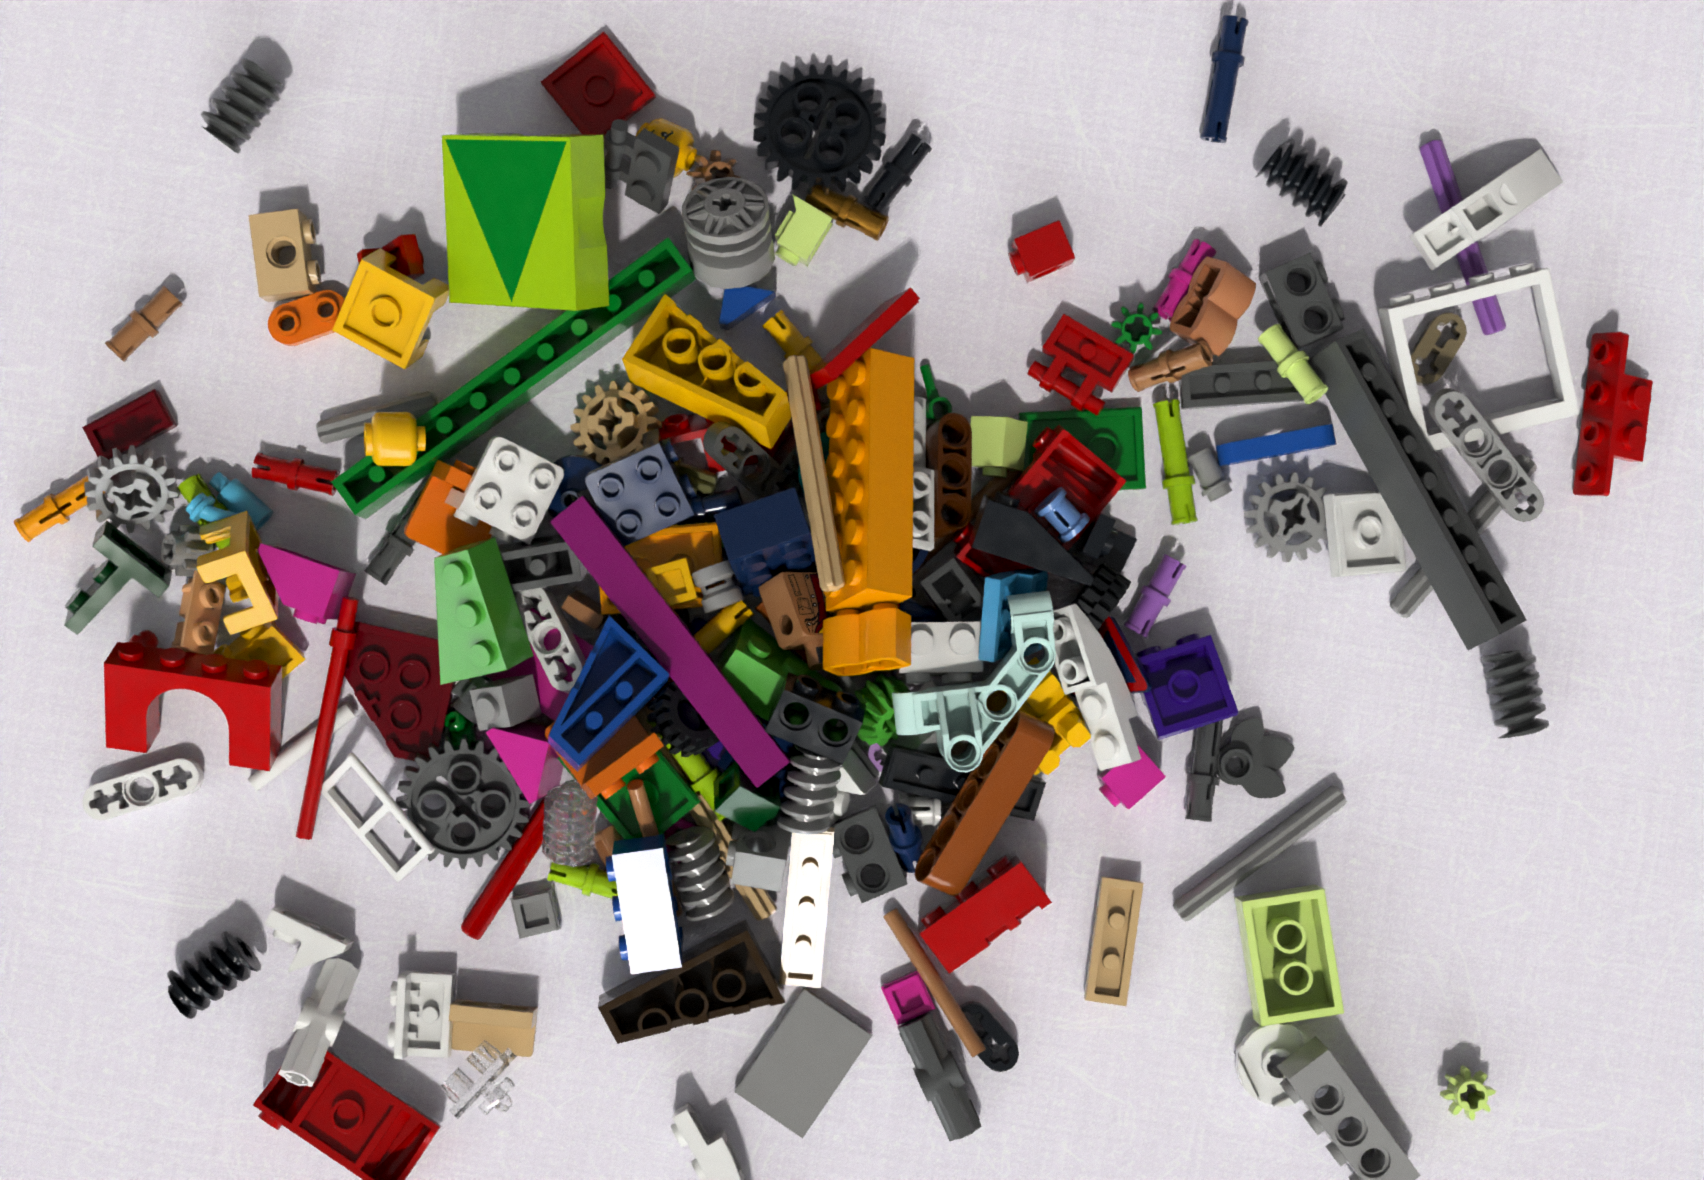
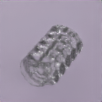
(569, 825)

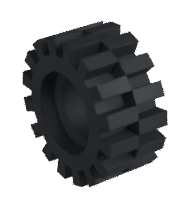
(1103, 594)
(672, 728)

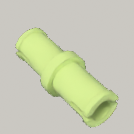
(1293, 364)

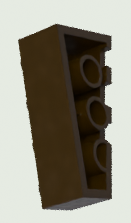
(715, 980)

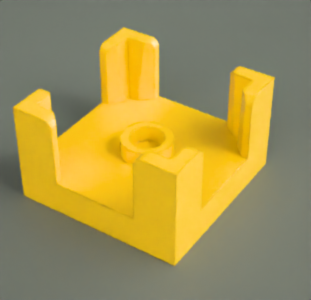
(389, 310)
(243, 571)

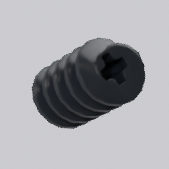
(1304, 180)
(211, 975)

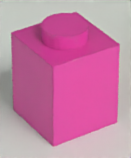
(1130, 781)

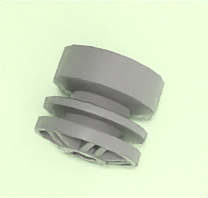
(728, 232)

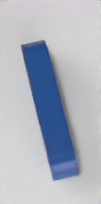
(1276, 445)

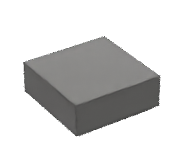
(535, 913)

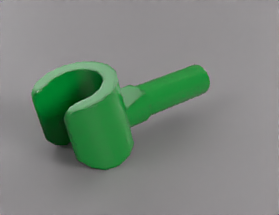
(933, 395)

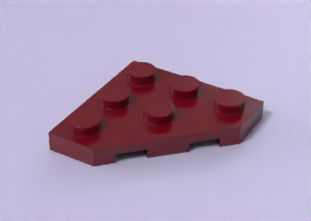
(400, 687)

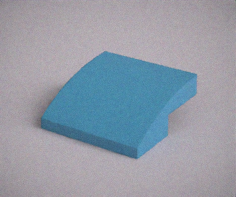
(996, 617)

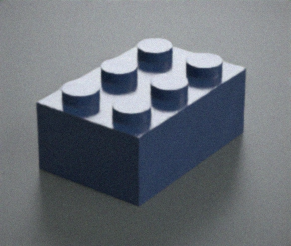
(766, 539)

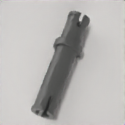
(394, 548)
(1204, 772)

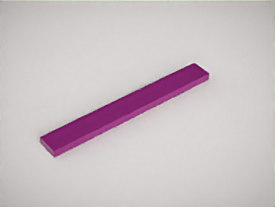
(670, 641)

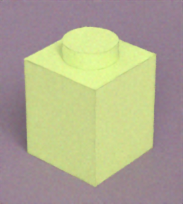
(998, 444)

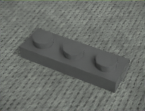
(1236, 386)

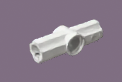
(319, 1022)

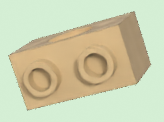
(269, 236)

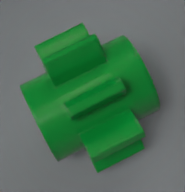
(1143, 336)

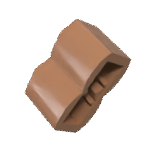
(1213, 305)

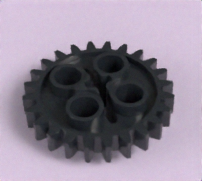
(784, 115)

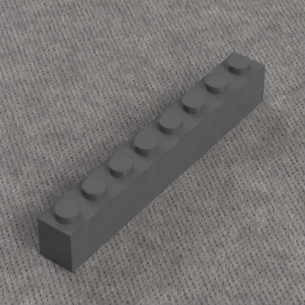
(1416, 490)

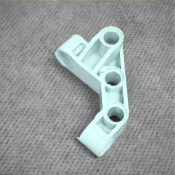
(961, 709)

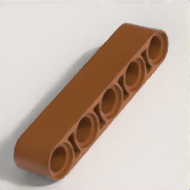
(984, 804)

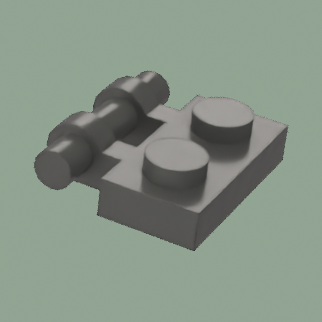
(650, 169)

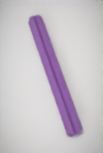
(1470, 258)

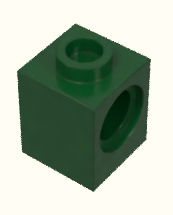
(743, 802)

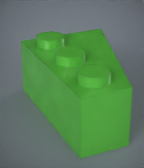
(477, 614)
(760, 666)

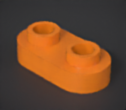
(307, 317)

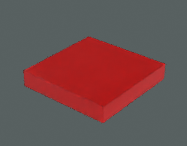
(598, 87)

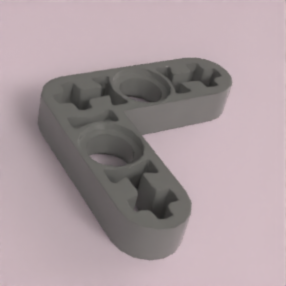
(768, 468)

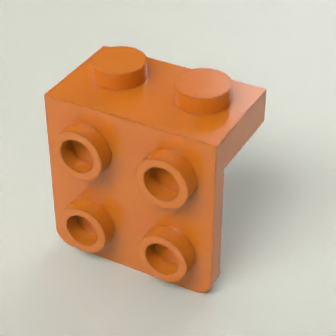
(433, 519)
(623, 752)

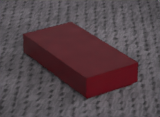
(130, 425)

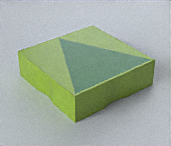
(526, 220)

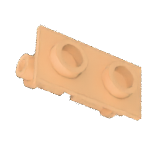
(202, 610)

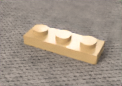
(1113, 941)

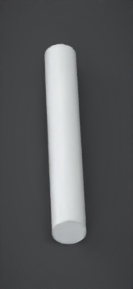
(298, 750)

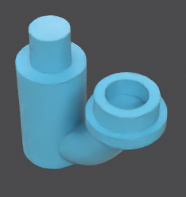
(234, 497)

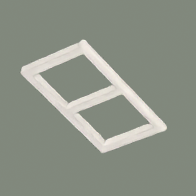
(363, 830)

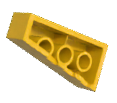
(703, 375)

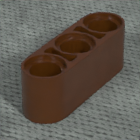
(956, 460)

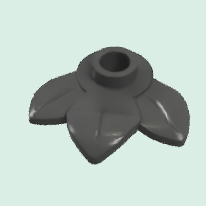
(1259, 759)

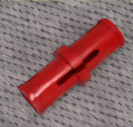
(295, 473)

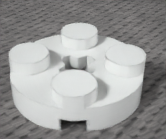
(1254, 1054)

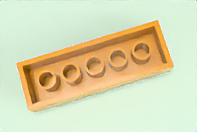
(872, 479)

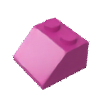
(306, 583)

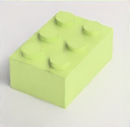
(1289, 955)

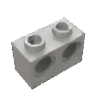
(760, 855)

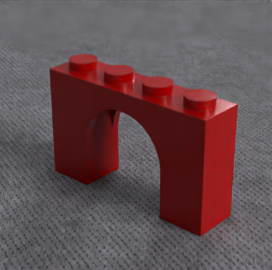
(242, 689)

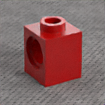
(1041, 252)

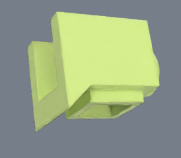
(802, 233)

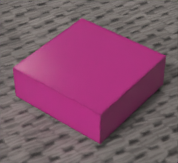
(907, 997)

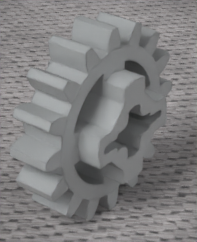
(128, 484)
(1273, 509)

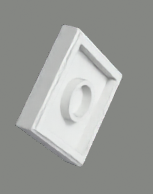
(1362, 535)

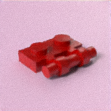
(1085, 353)

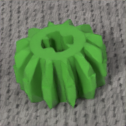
(879, 711)

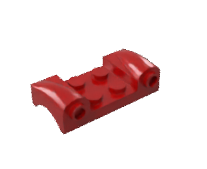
(1057, 463)
(350, 1120)

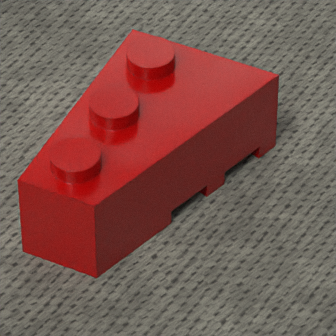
(982, 913)

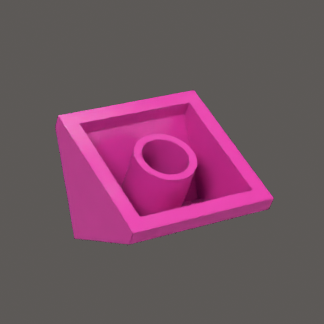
(528, 758)

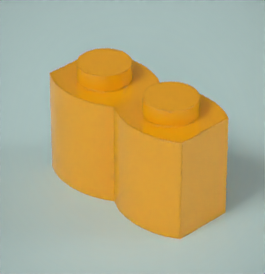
(867, 640)

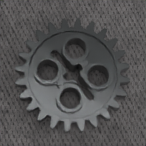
(437, 824)

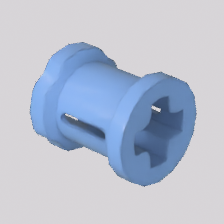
(1062, 515)

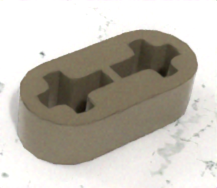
(1444, 353)

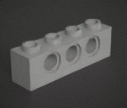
(1316, 1067)

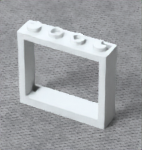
(1483, 286)

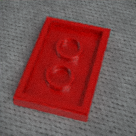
(862, 338)

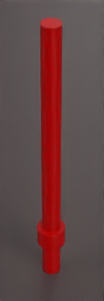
(342, 640)

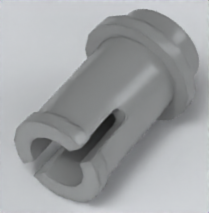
(1209, 474)

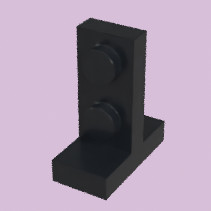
(1104, 544)

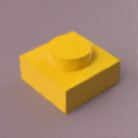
(673, 581)

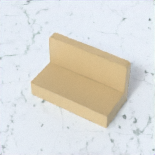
(496, 1023)

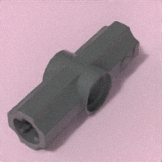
(939, 1076)

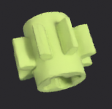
(1476, 1100)

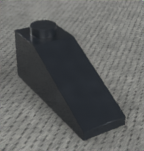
(1014, 534)

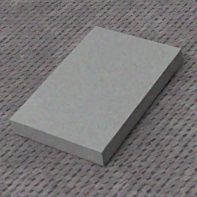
(803, 1062)

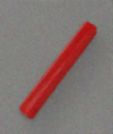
(505, 877)

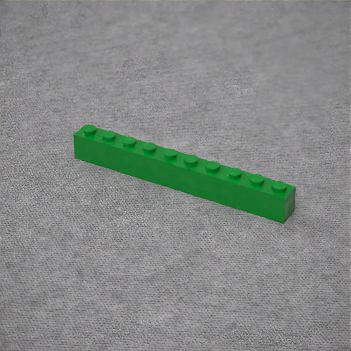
(521, 376)

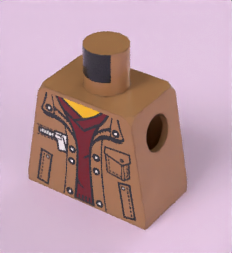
(797, 613)

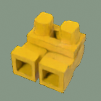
(1054, 707)

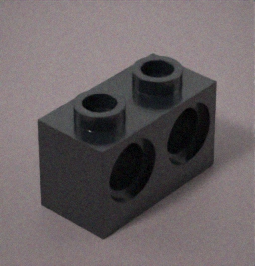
(811, 726)

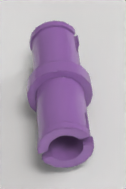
(1155, 595)

